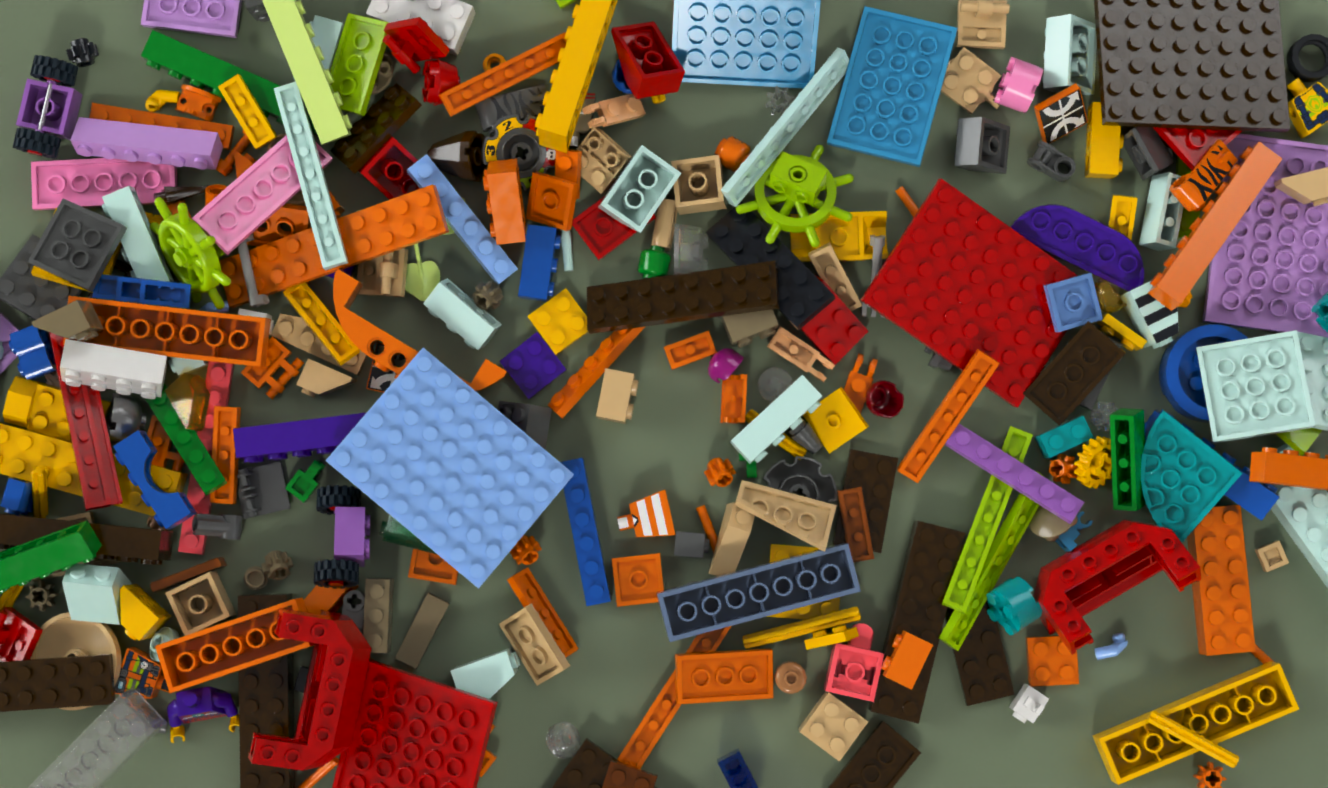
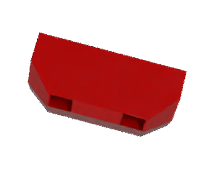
(1105, 570)
(329, 696)

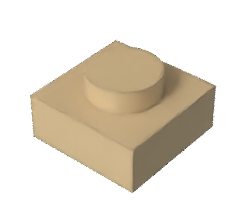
(1271, 556)

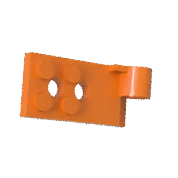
(294, 215)

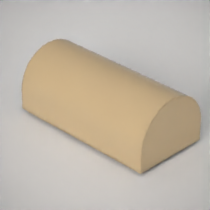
(664, 224)

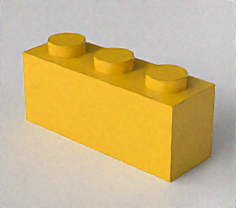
(1102, 146)

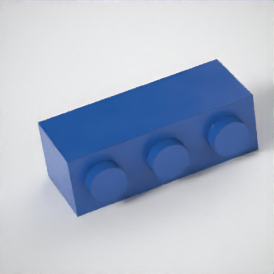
(539, 263)

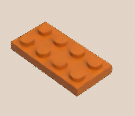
(724, 676)

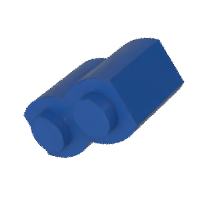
(33, 352)
(17, 497)

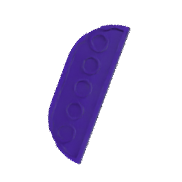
(1083, 243)

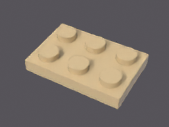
(534, 644)

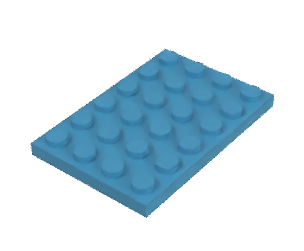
(746, 41)
(892, 86)

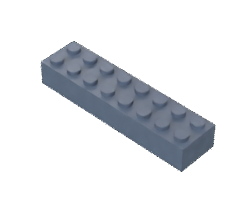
(758, 592)

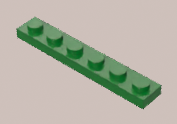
(188, 445)

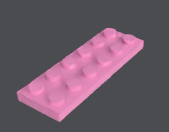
(91, 179)
(253, 197)

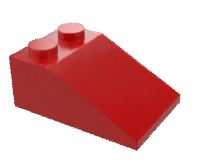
(647, 60)
(389, 170)

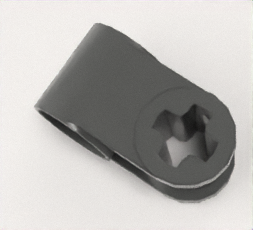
(1050, 161)
(349, 609)

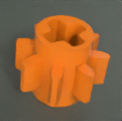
(1063, 468)
(719, 472)
(526, 550)
(1207, 771)

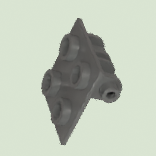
(262, 490)

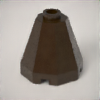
(460, 155)

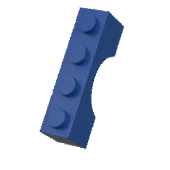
(137, 455)

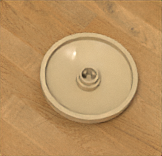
(77, 638)

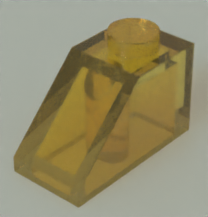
(190, 400)

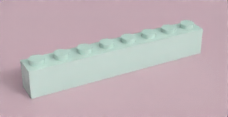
(143, 252)

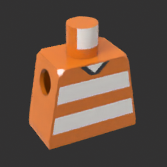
(649, 516)

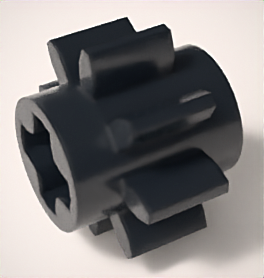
(82, 52)

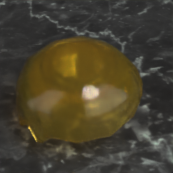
(1108, 298)

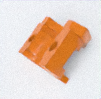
(197, 102)

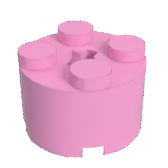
(1018, 85)

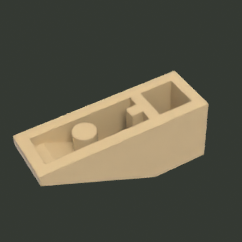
(731, 540)

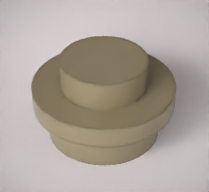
(255, 578)

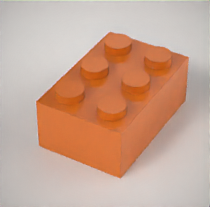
(505, 201)

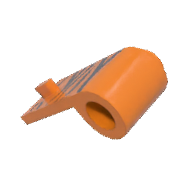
(1197, 186)

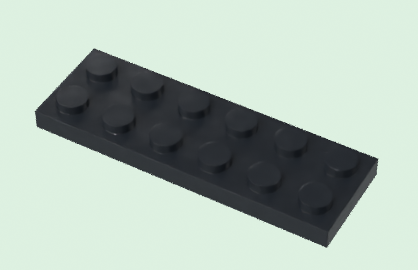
(744, 243)

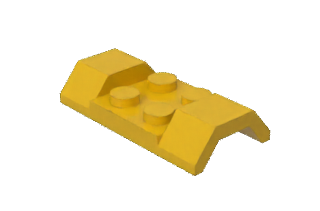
(848, 239)
(38, 408)

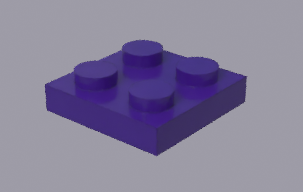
(533, 365)

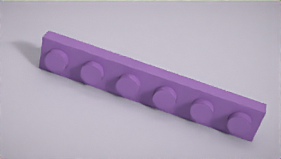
(1014, 473)

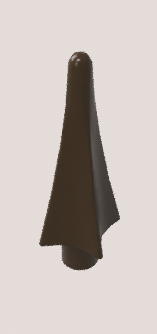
(175, 194)

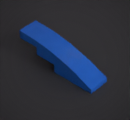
(143, 291)

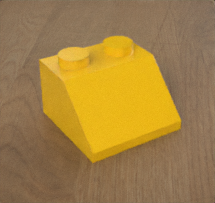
(140, 613)

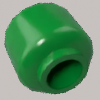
(654, 262)

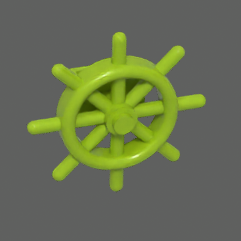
(798, 182)
(190, 252)

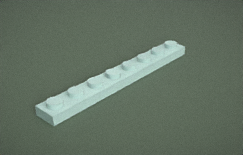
(786, 127)
(311, 176)

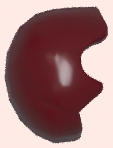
(884, 399)

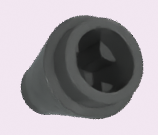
(806, 437)

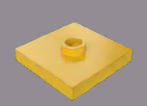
(836, 420)

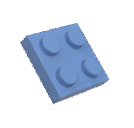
(1073, 302)

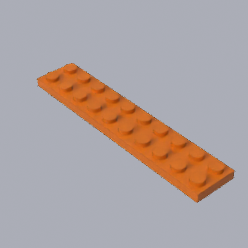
(364, 235)

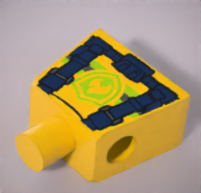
(1308, 108)

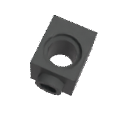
(690, 544)

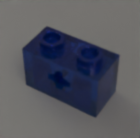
(736, 770)

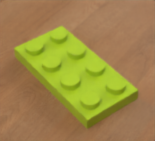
(358, 61)

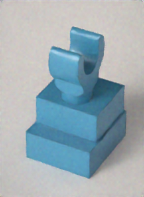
(1066, 540)

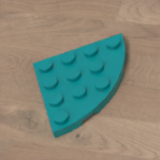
(1182, 476)

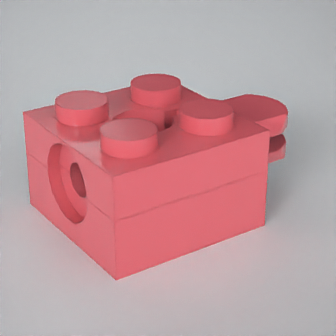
(854, 666)

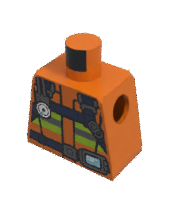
(141, 673)

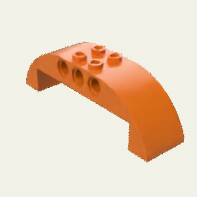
(366, 335)

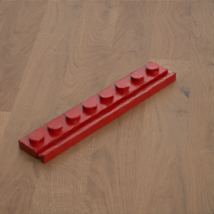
(88, 439)

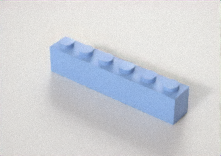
(464, 221)

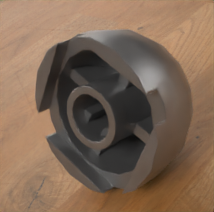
(124, 417)

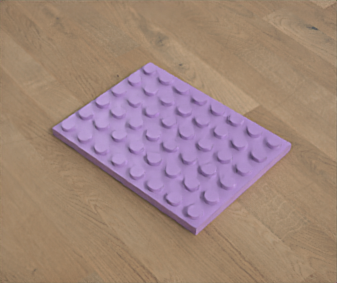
(1277, 252)

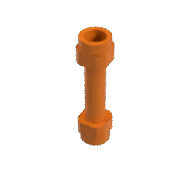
(225, 166)

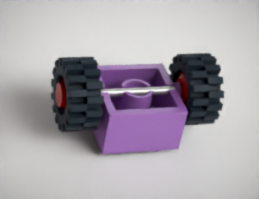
(47, 108)
(349, 537)

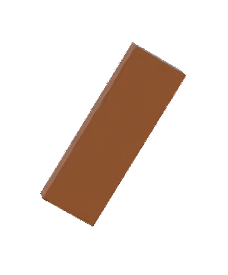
(855, 523)
(187, 574)

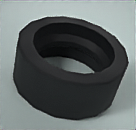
(1294, 63)

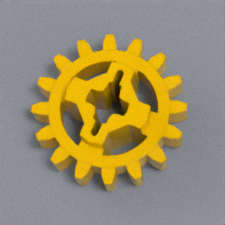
(1094, 462)

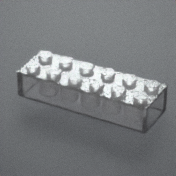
(104, 745)

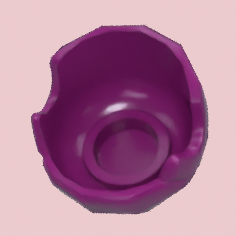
(724, 364)

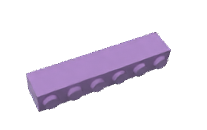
(147, 143)

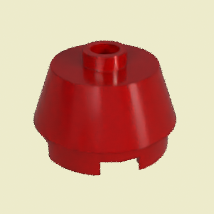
(438, 78)

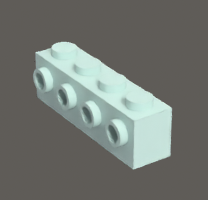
(777, 418)

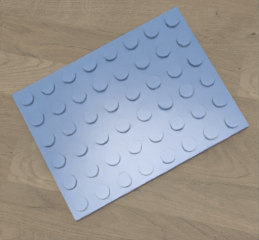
(450, 467)

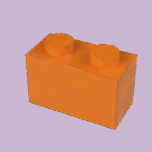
(906, 659)

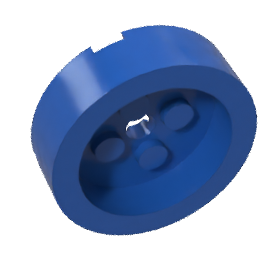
(1180, 369)

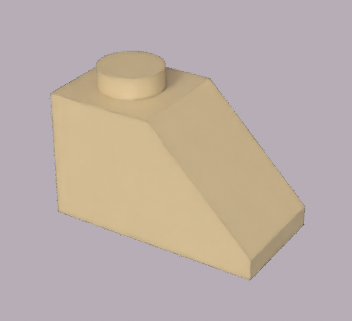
(1306, 187)
(322, 379)

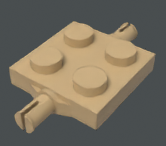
(970, 81)

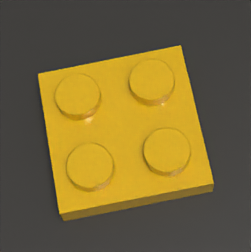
(560, 321)

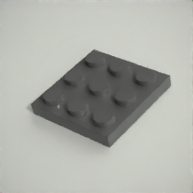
(77, 245)
(30, 293)

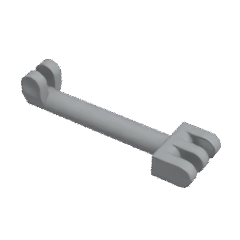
(878, 243)
(255, 299)

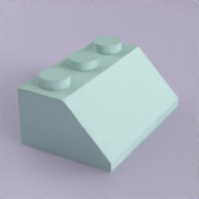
(1069, 54)
(639, 189)

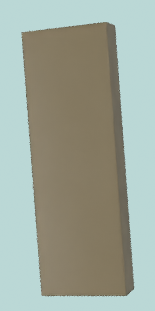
(422, 630)

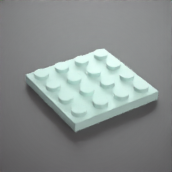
(1255, 387)

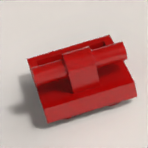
(413, 42)
(17, 635)

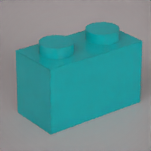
(1063, 437)

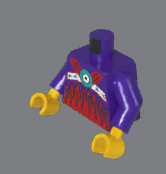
(200, 705)

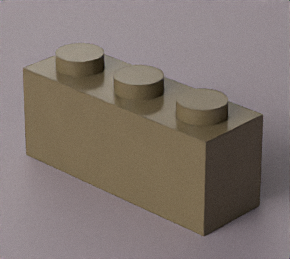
(378, 613)

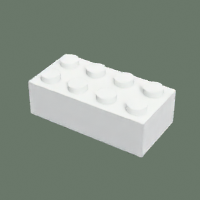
(445, 17)
(113, 369)

